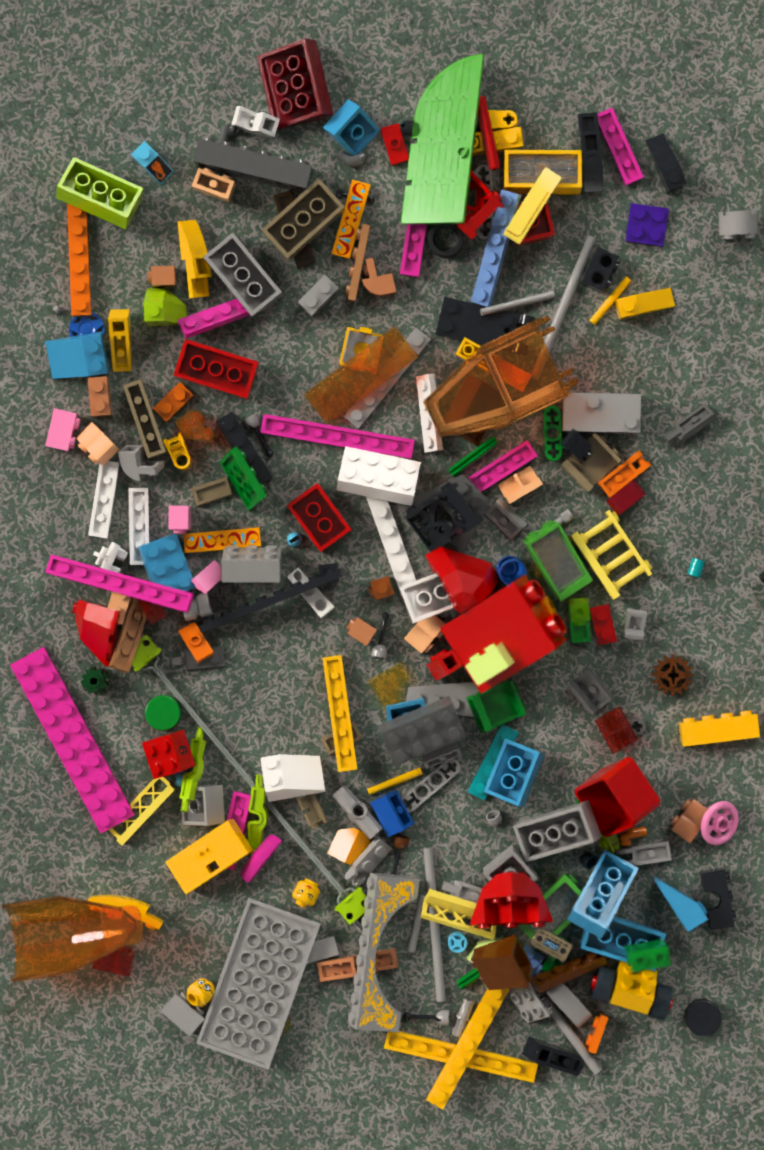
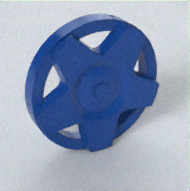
(86, 325)

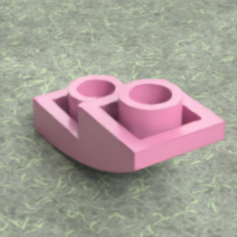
(208, 577)

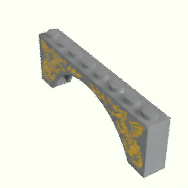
(384, 898)

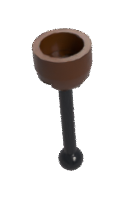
(401, 844)

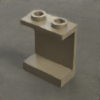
(598, 465)

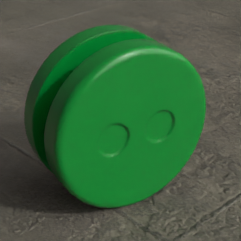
(163, 712)

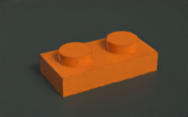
(173, 401)
(599, 1024)

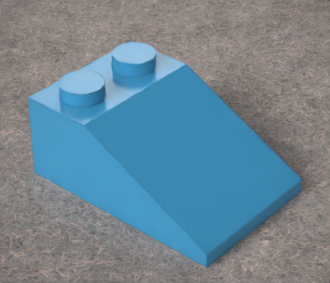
(77, 356)
(686, 908)

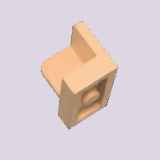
(519, 484)

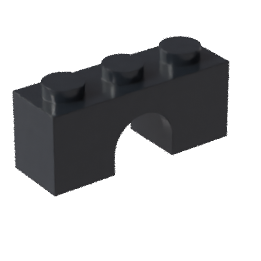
(722, 915)

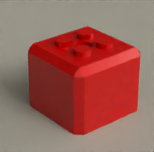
(618, 796)

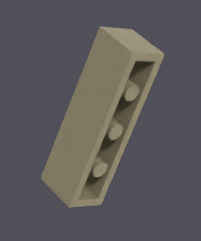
(145, 419)

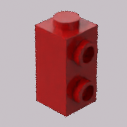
(443, 664)

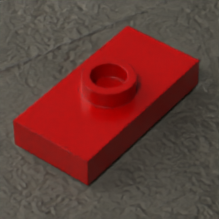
(394, 144)

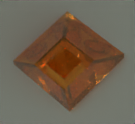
(193, 429)

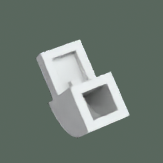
(255, 123)

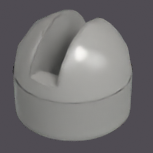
(494, 821)

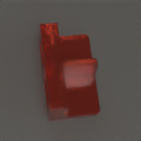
(616, 729)

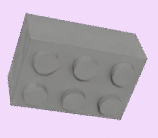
(251, 564)

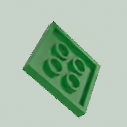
(243, 478)

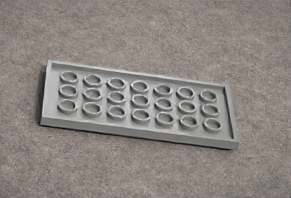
(258, 983)

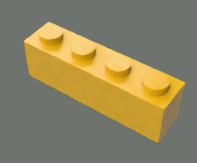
(719, 729)

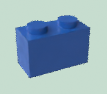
(392, 813)

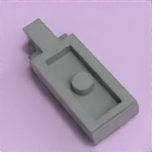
(463, 890)

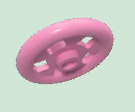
(719, 823)

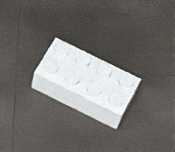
(378, 476)

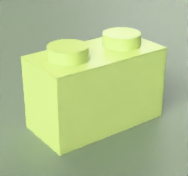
(490, 663)

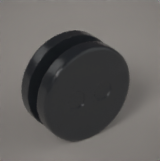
(702, 1017)

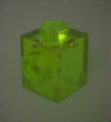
(579, 610)

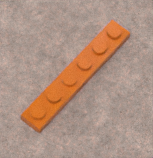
(79, 262)

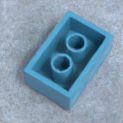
(166, 563)

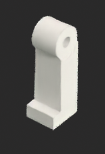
(314, 596)

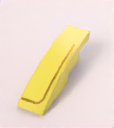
(532, 205)

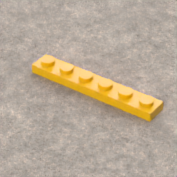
(339, 713)

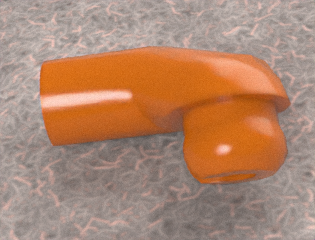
(632, 833)

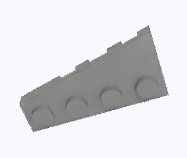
(456, 691)

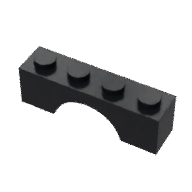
(237, 437)

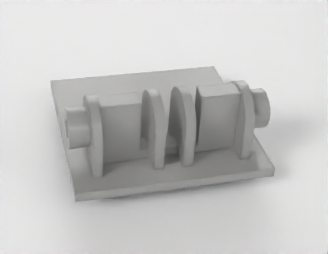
(529, 1004)

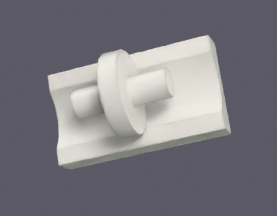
(113, 552)

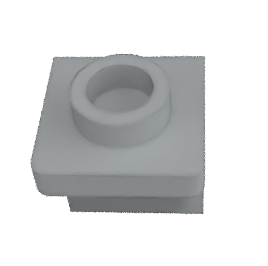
(635, 624)

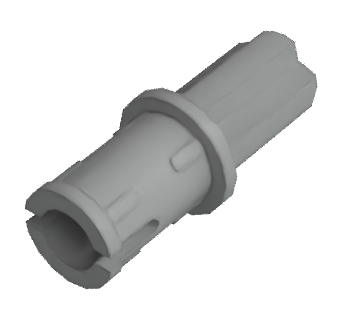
(462, 1017)

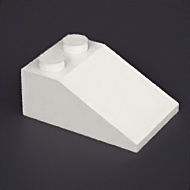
(425, 598)
(292, 776)

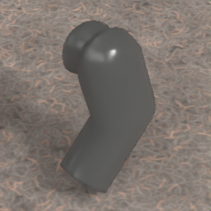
(226, 132)
(353, 161)

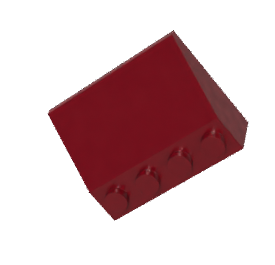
(295, 83)

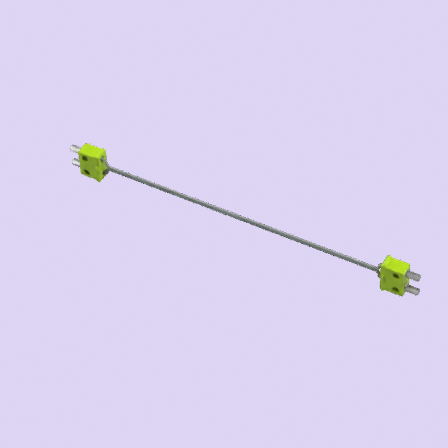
(350, 903)

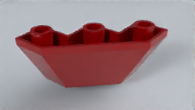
(511, 901)

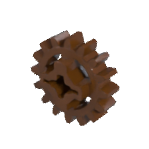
(680, 674)

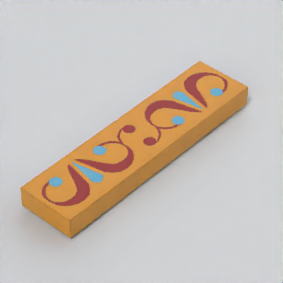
(351, 219)
(219, 539)

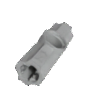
(366, 821)

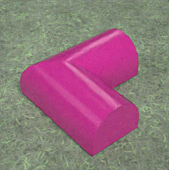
(260, 857)

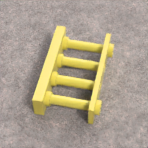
(603, 571)

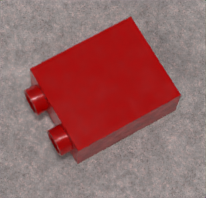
(507, 617)

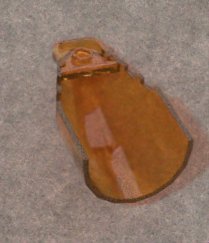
(68, 933)

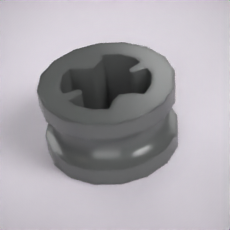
(640, 721)

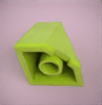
(162, 308)

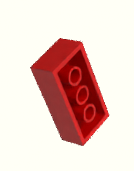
(216, 369)

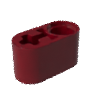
(625, 497)

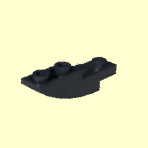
(591, 152)

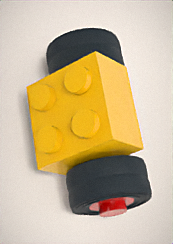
(632, 990)

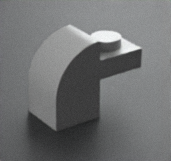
(136, 465)

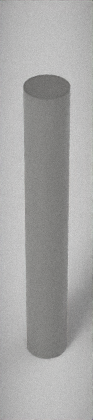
(416, 926)

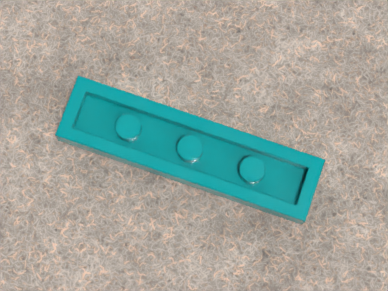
(482, 776)

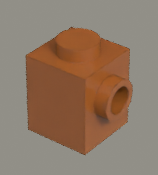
(381, 588)

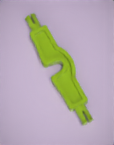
(191, 779)
(257, 807)

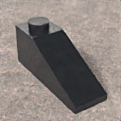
(666, 163)
(552, 1056)

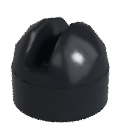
(407, 127)
(588, 860)

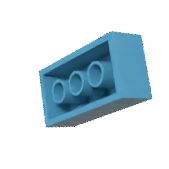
(603, 894)
(619, 934)

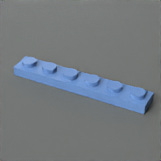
(495, 250)

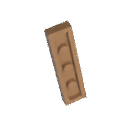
(356, 270)
(129, 637)

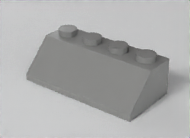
(243, 275)

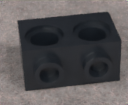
(596, 268)

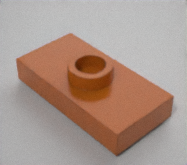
(196, 642)

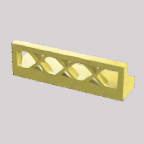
(148, 812)
(458, 907)

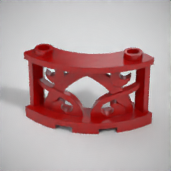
(483, 208)

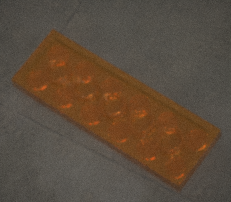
(361, 375)

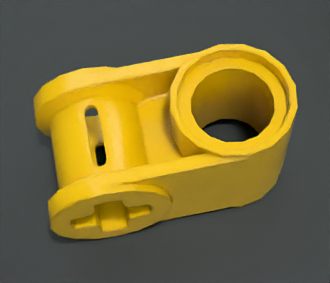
(499, 118)
(177, 448)

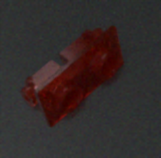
(152, 611)

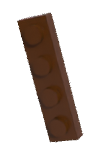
(567, 971)

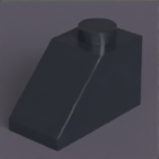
(577, 447)

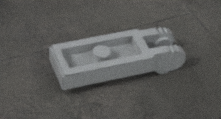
(647, 853)
(367, 861)

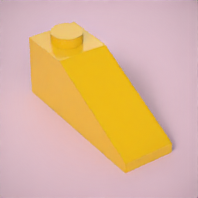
(644, 303)
(120, 340)

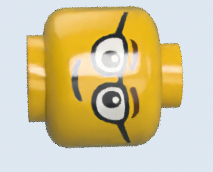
(200, 992)

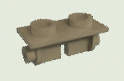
(315, 814)

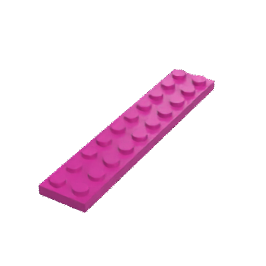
(72, 740)

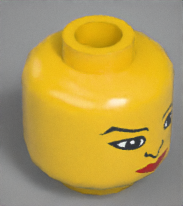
(306, 893)

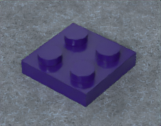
(646, 225)

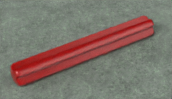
(487, 135)

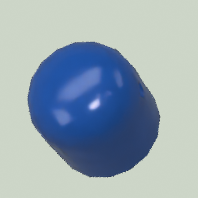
(510, 564)

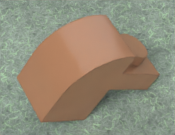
(377, 285)

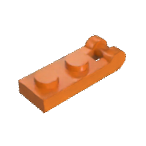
(623, 474)

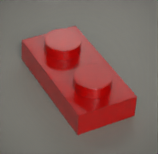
(603, 624)

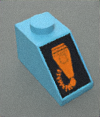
(152, 162)

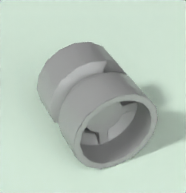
(200, 606)

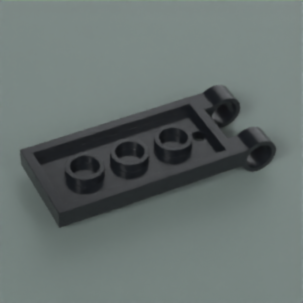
(464, 319)

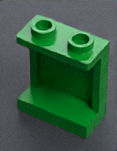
(496, 705)
(647, 955)

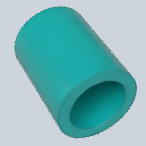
(696, 567)

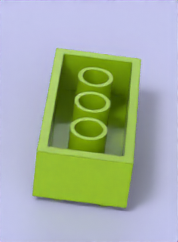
(99, 193)

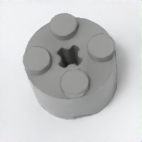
(738, 223)

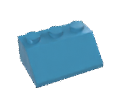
(514, 773)

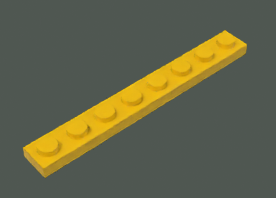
(466, 1047)
(481, 1059)

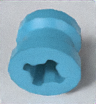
(457, 942)

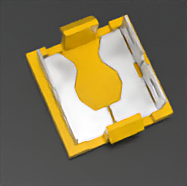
(355, 341)

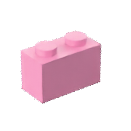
(62, 430)
(180, 519)

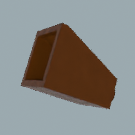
(503, 964)

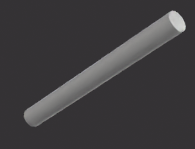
(517, 303)

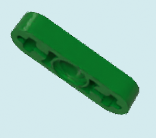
(559, 438)

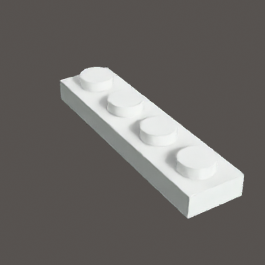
(431, 439)
(104, 499)
(138, 522)

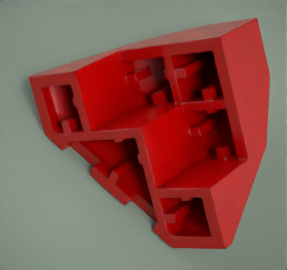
(463, 577)
(97, 628)

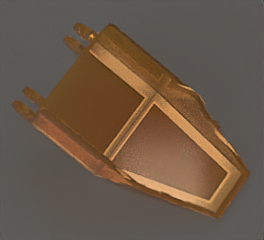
(499, 384)

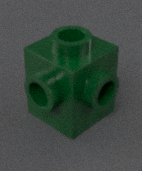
(100, 675)

